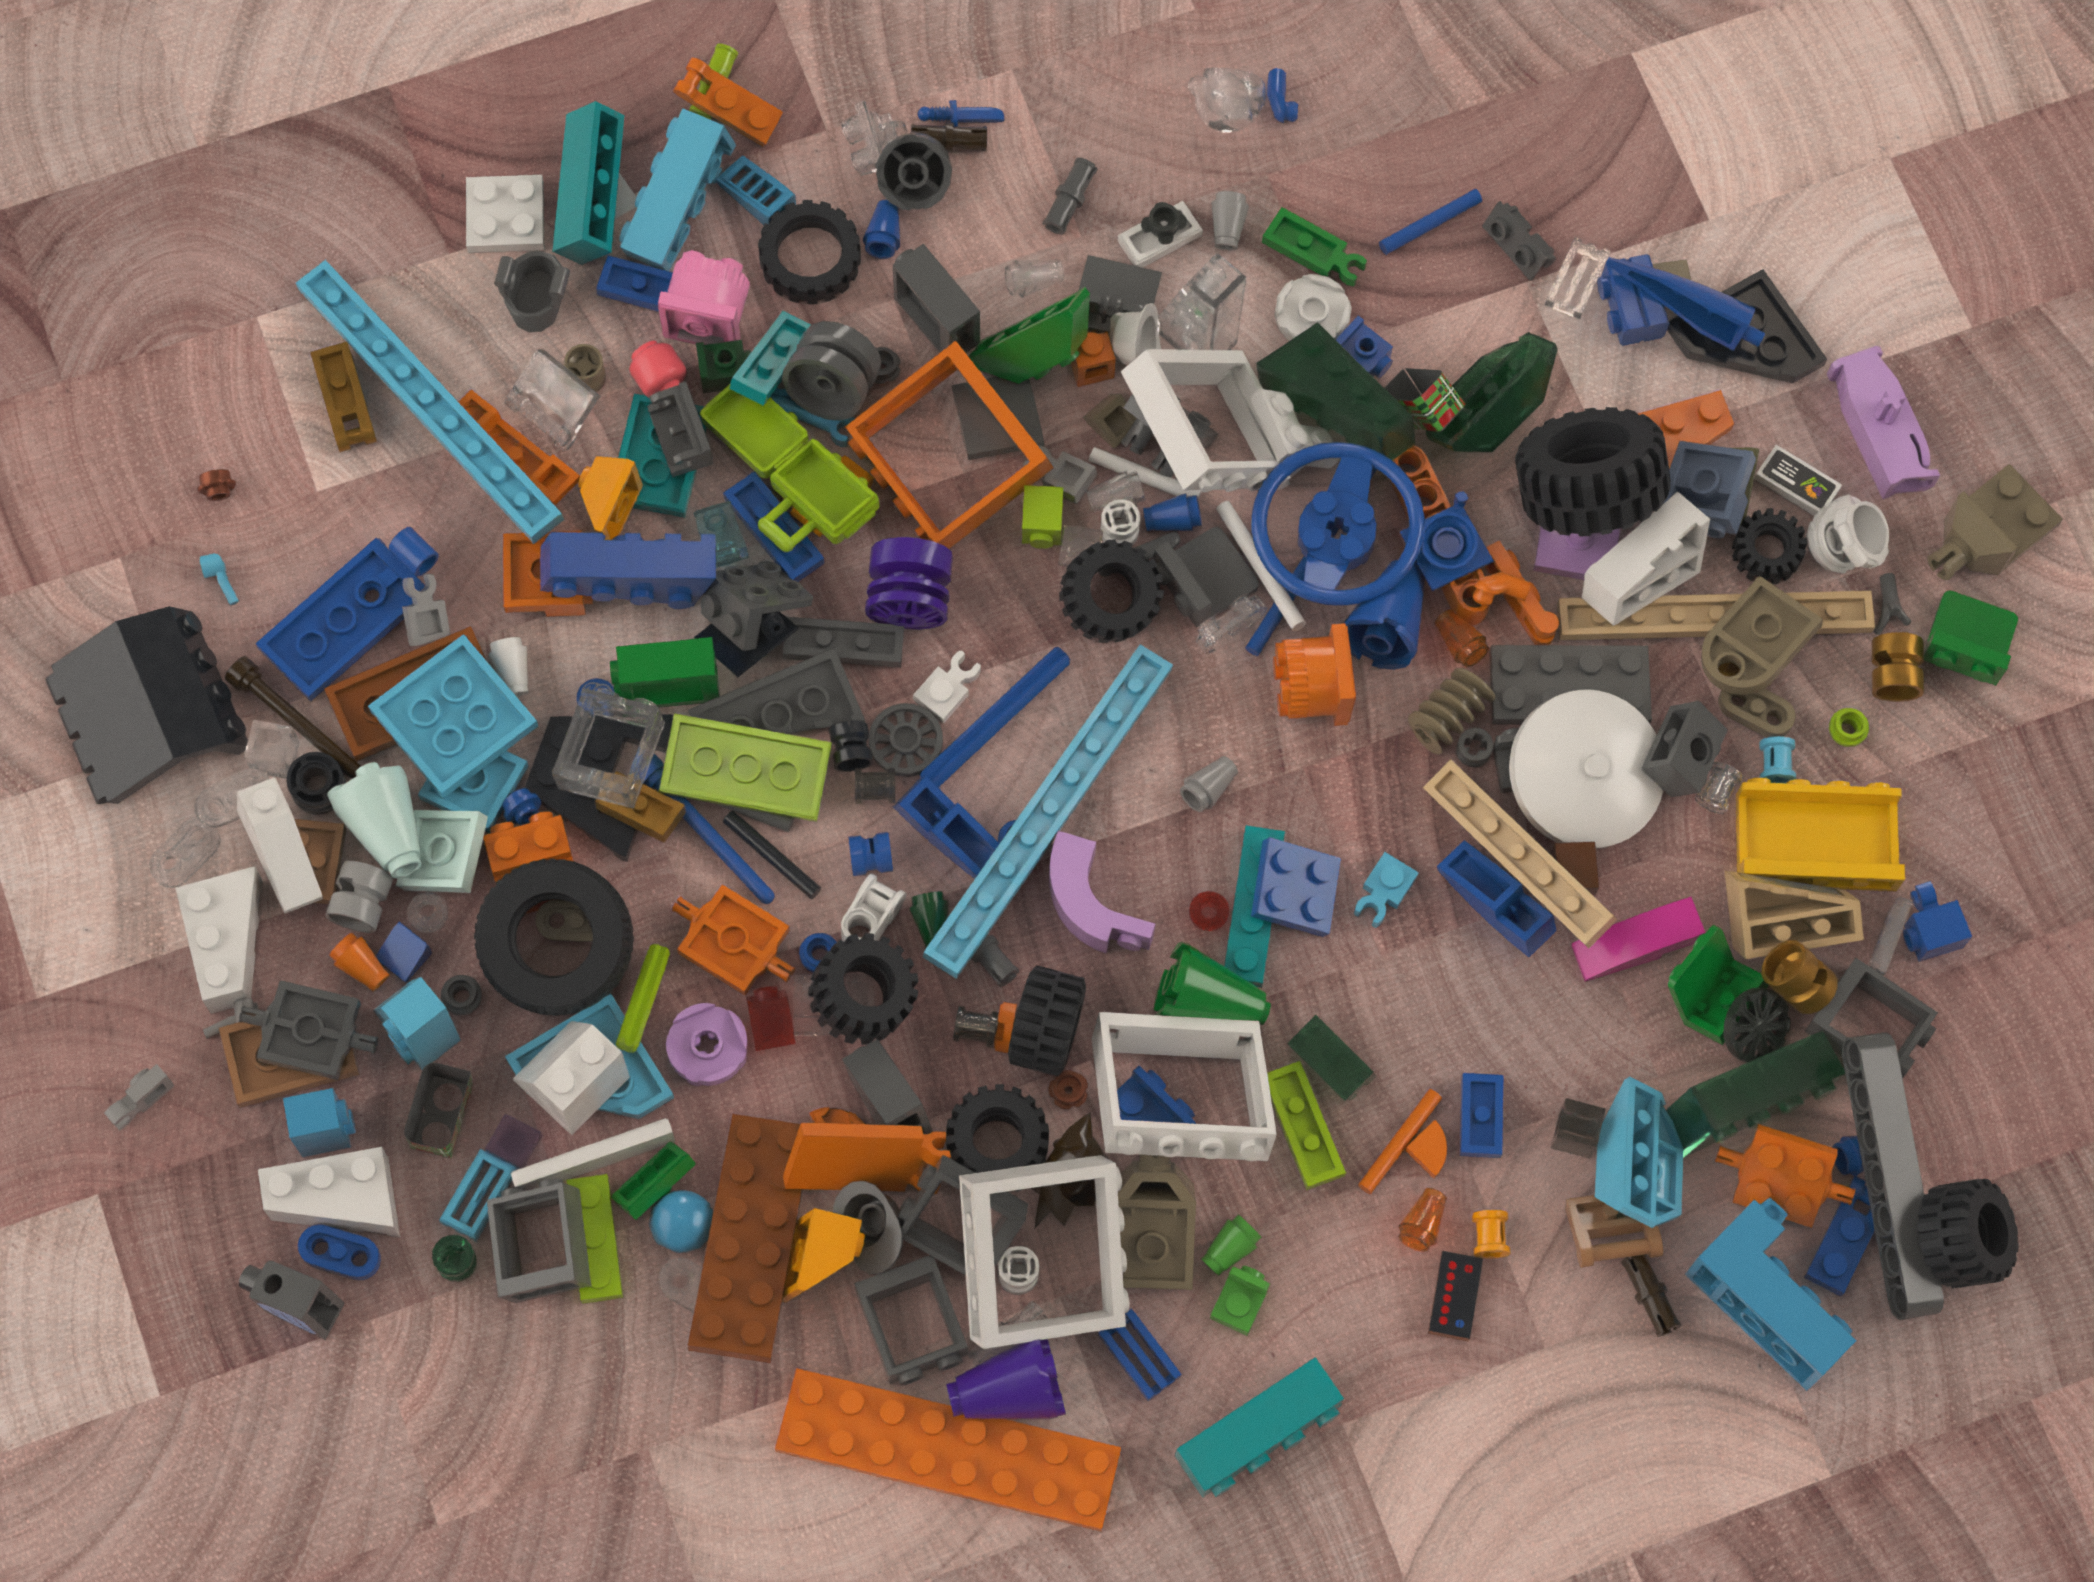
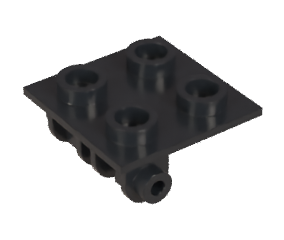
(773, 631)

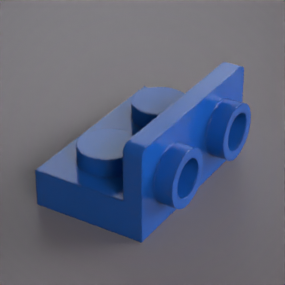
(1145, 1100)

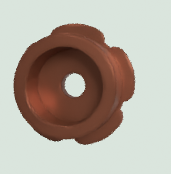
(216, 484)
(1068, 1079)

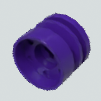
(909, 583)

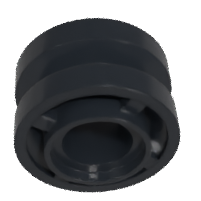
(304, 769)

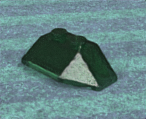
(1499, 394)

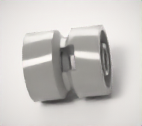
(359, 896)

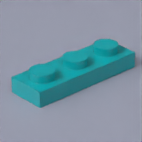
(765, 365)

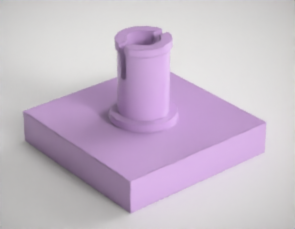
(1571, 554)

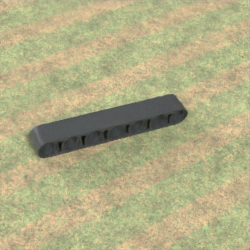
(1890, 1172)

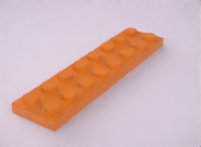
(958, 1456)

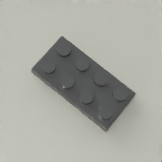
(1535, 673)

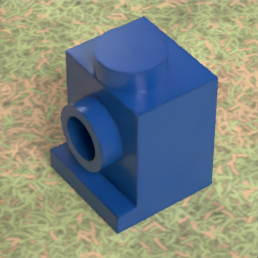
(1378, 358)

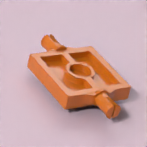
(733, 939)
(1788, 1171)

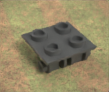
(1116, 289)

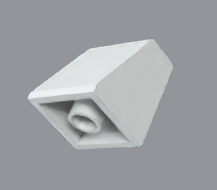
(574, 1074)

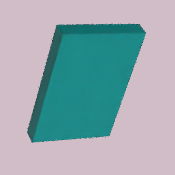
(641, 445)

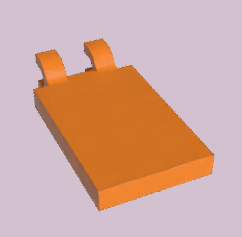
(885, 1155)

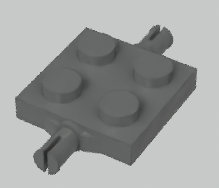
(308, 1030)

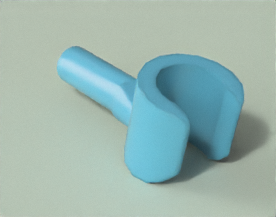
(212, 566)

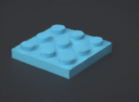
(453, 716)

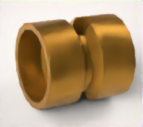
(1897, 665)
(1799, 977)

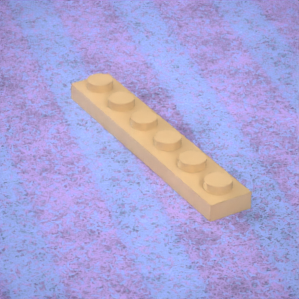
(1520, 854)

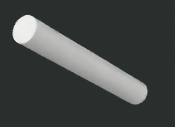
(1146, 475)

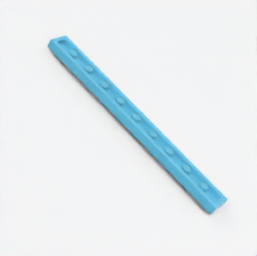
(430, 402)
(1047, 812)

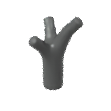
(1890, 603)

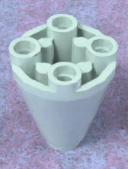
(381, 816)

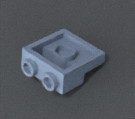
(1713, 482)

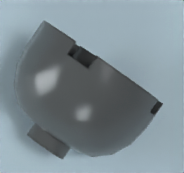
(914, 171)

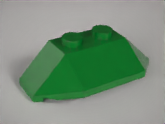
(1037, 341)

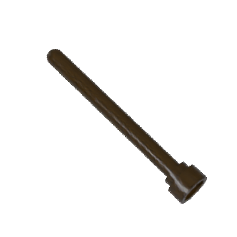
(245, 676)

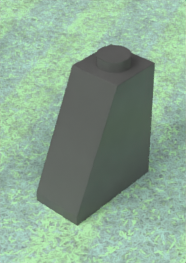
(885, 1088)

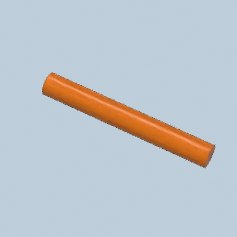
(1400, 1141)

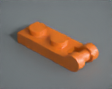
(728, 102)
(1537, 623)

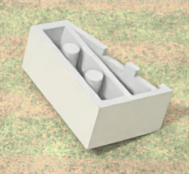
(1648, 561)
(221, 934)
(333, 1191)

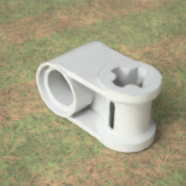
(873, 908)

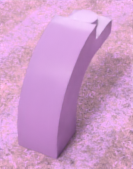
(1080, 909)

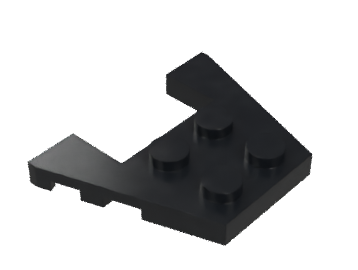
(601, 753)

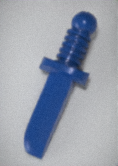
(961, 114)

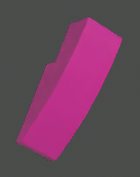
(1640, 939)

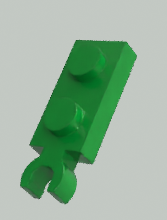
(1311, 246)

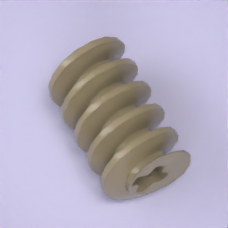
(1447, 707)

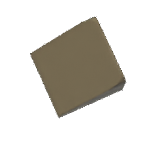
(1110, 419)

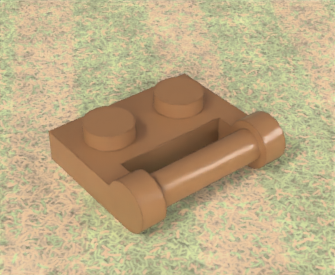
(1594, 1219)

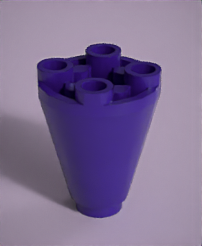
(1010, 1386)

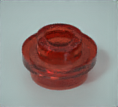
(1213, 900)

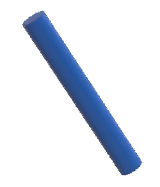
(1430, 221)

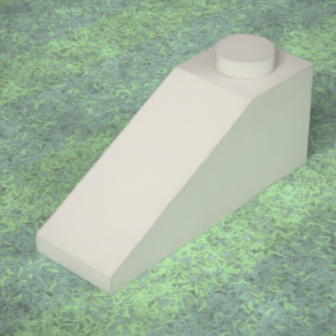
(278, 844)

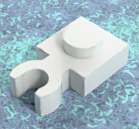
(945, 691)

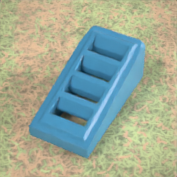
(745, 199)

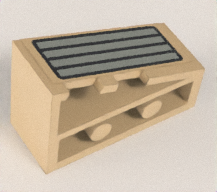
(1779, 910)

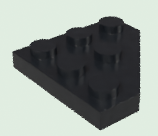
(1784, 352)

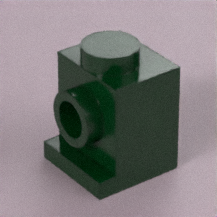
(713, 372)

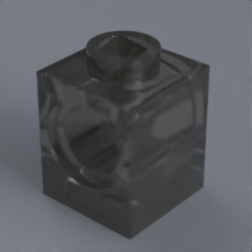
(1578, 1128)

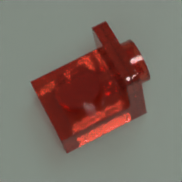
(770, 1018)

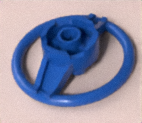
(1339, 507)

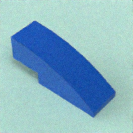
(947, 826)
(1498, 898)

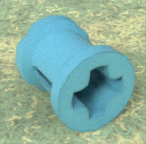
(1777, 759)

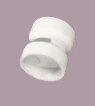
(1119, 528)
(1018, 1277)

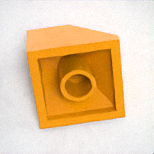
(610, 493)
(820, 1248)

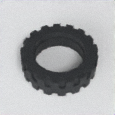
(809, 216)

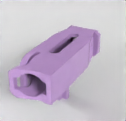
(1882, 423)

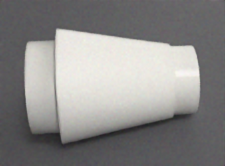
(510, 663)

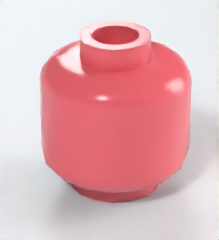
(656, 367)

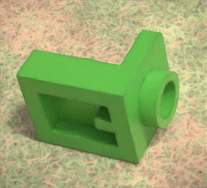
(1240, 1299)

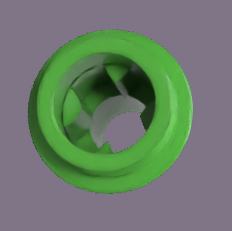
(1231, 1245)

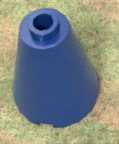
(1389, 624)

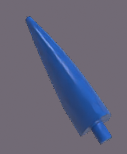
(1702, 307)

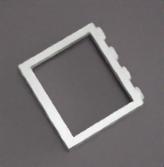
(1151, 382)
(1192, 1039)
(979, 1253)

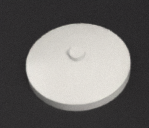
(1582, 770)

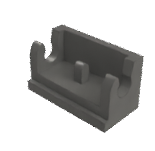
(679, 430)

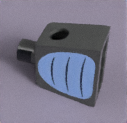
(292, 1297)

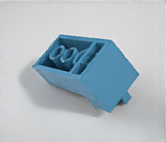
(1766, 1300)

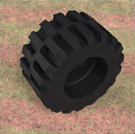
(1139, 574)
(880, 963)
(1046, 1020)
(997, 1106)
(1968, 1233)

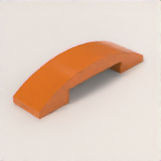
(545, 471)

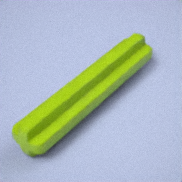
(642, 998)

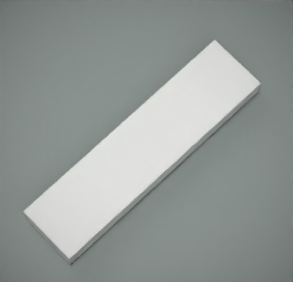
(595, 1155)

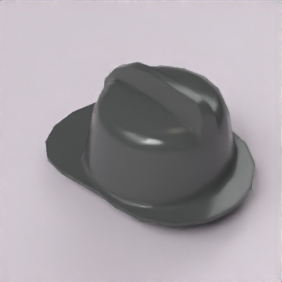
(879, 1224)

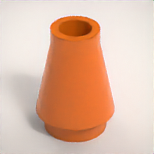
(358, 961)

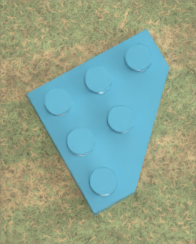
(645, 1087)

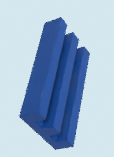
(1155, 1348)

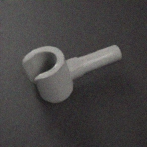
(214, 1029)

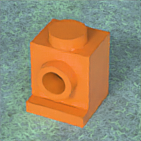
(1094, 352)

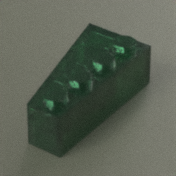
(1337, 392)
(1755, 1092)

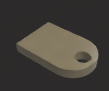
(1758, 636)

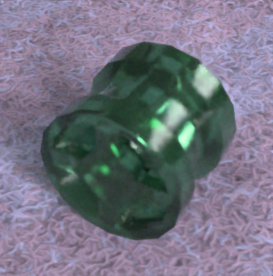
(459, 1265)

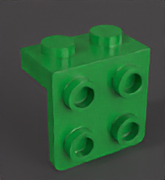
(1971, 637)
(1710, 983)

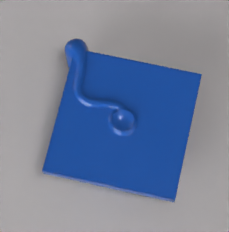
(1450, 546)

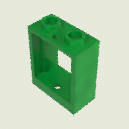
(667, 672)

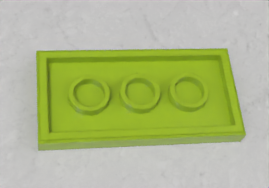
(745, 767)

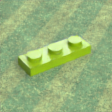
(1304, 1126)
(600, 1239)

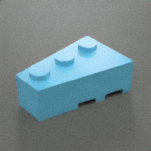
(417, 1023)

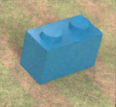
(318, 1122)

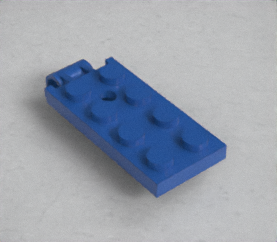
(337, 622)

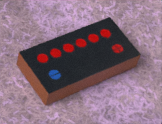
(1455, 1296)

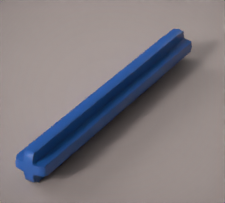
(996, 716)

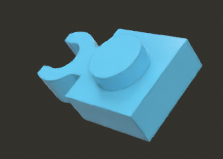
(1387, 884)

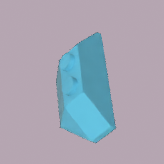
(1640, 1157)

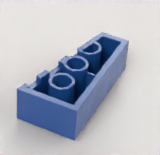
(628, 567)

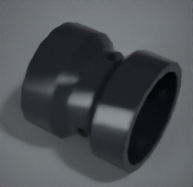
(850, 746)

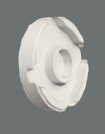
(1311, 301)

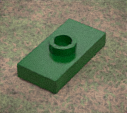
(653, 1180)

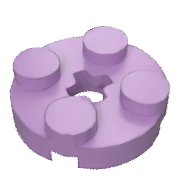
(698, 1066)

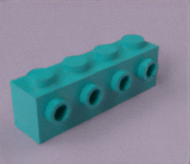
(588, 183)
(1259, 1428)

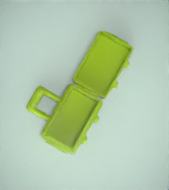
(798, 469)

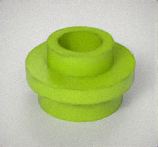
(1854, 718)

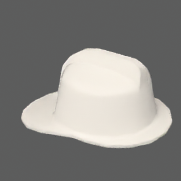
(1134, 333)

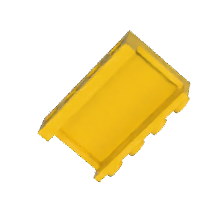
(1820, 833)

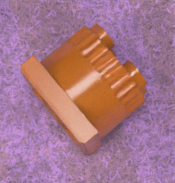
(1316, 676)

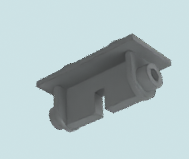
(1511, 233)

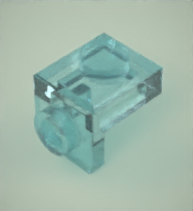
(728, 538)

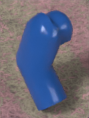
(1276, 95)

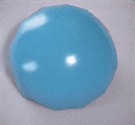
(681, 1221)

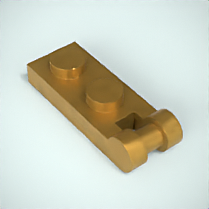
(343, 395)

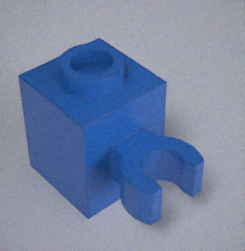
(1935, 927)

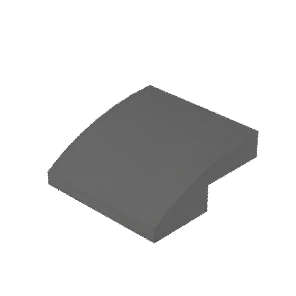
(980, 429)

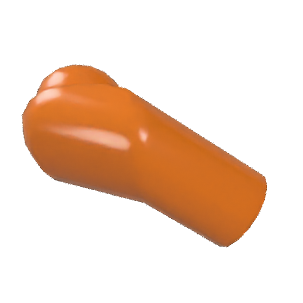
(1500, 583)

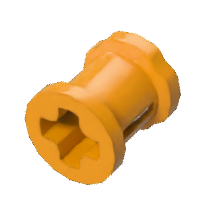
(1491, 1234)

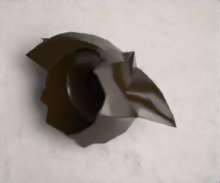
(1062, 1198)

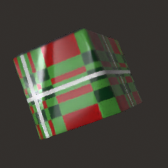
(1438, 400)
(431, 1078)

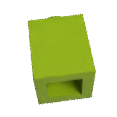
(1042, 516)

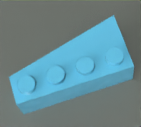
(675, 189)

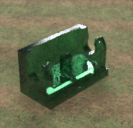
(1331, 1059)

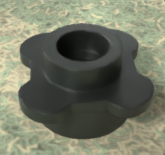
(1164, 212)

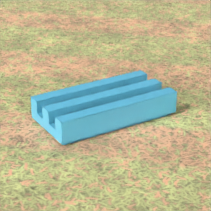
(462, 1225)

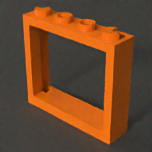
(904, 396)

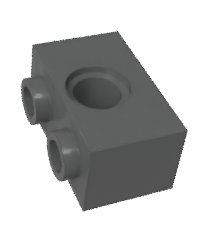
(1685, 749)

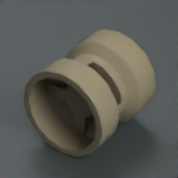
(586, 359)

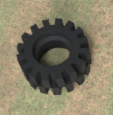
(1776, 526)

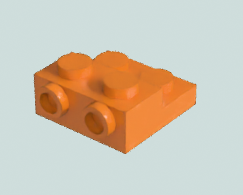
(522, 580)
(513, 846)

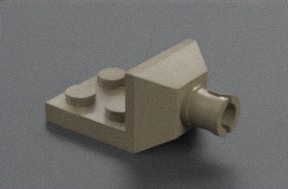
(1993, 526)
(1158, 1224)

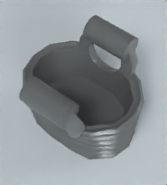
(532, 288)

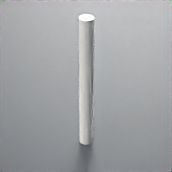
(1247, 545)

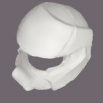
(1851, 529)

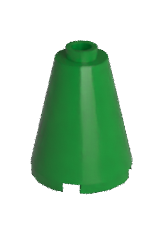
(1207, 989)

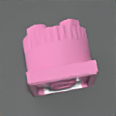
(703, 300)

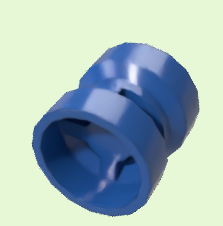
(870, 854)

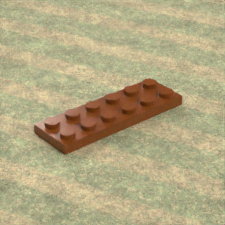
(748, 1244)

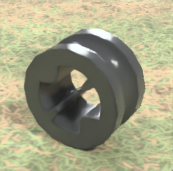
(1482, 756)

